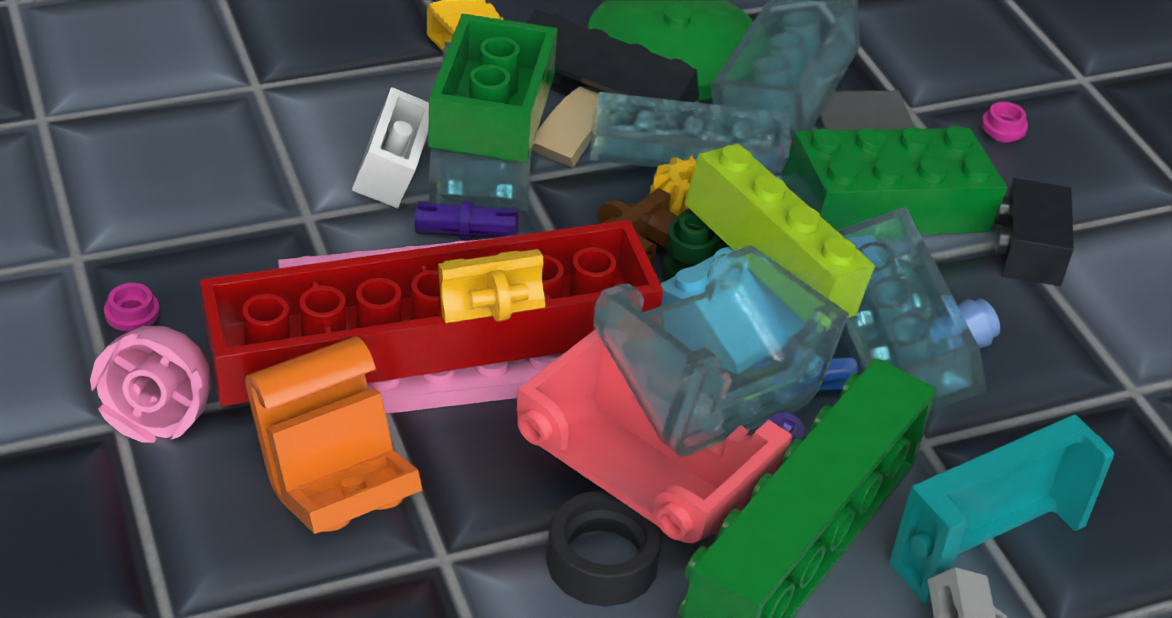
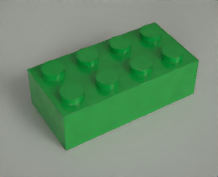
(871, 171)

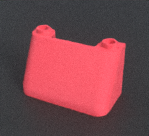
(596, 426)

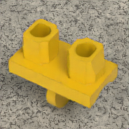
(491, 286)

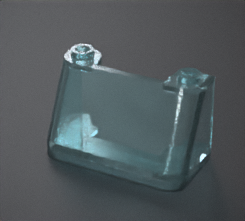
(724, 355)

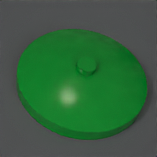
(686, 30)

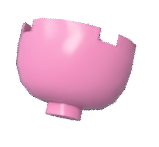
(152, 383)

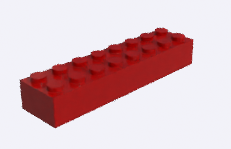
(396, 307)

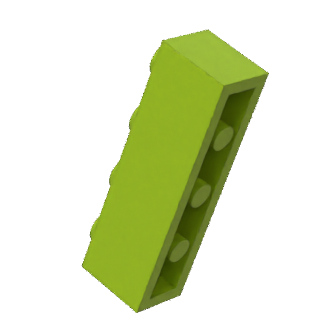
(757, 209)

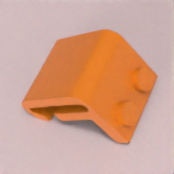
(328, 437)

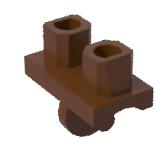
(648, 218)

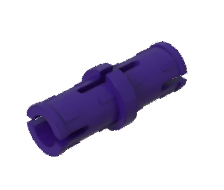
(466, 220)

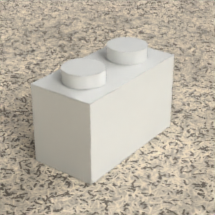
(393, 148)

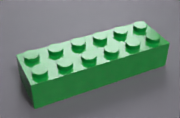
(815, 502)

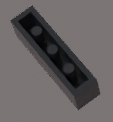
(612, 66)

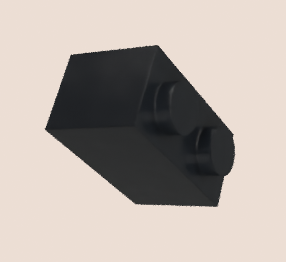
(1035, 232)

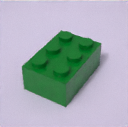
(492, 88)

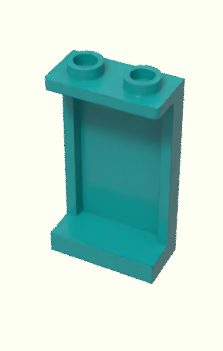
(994, 493)

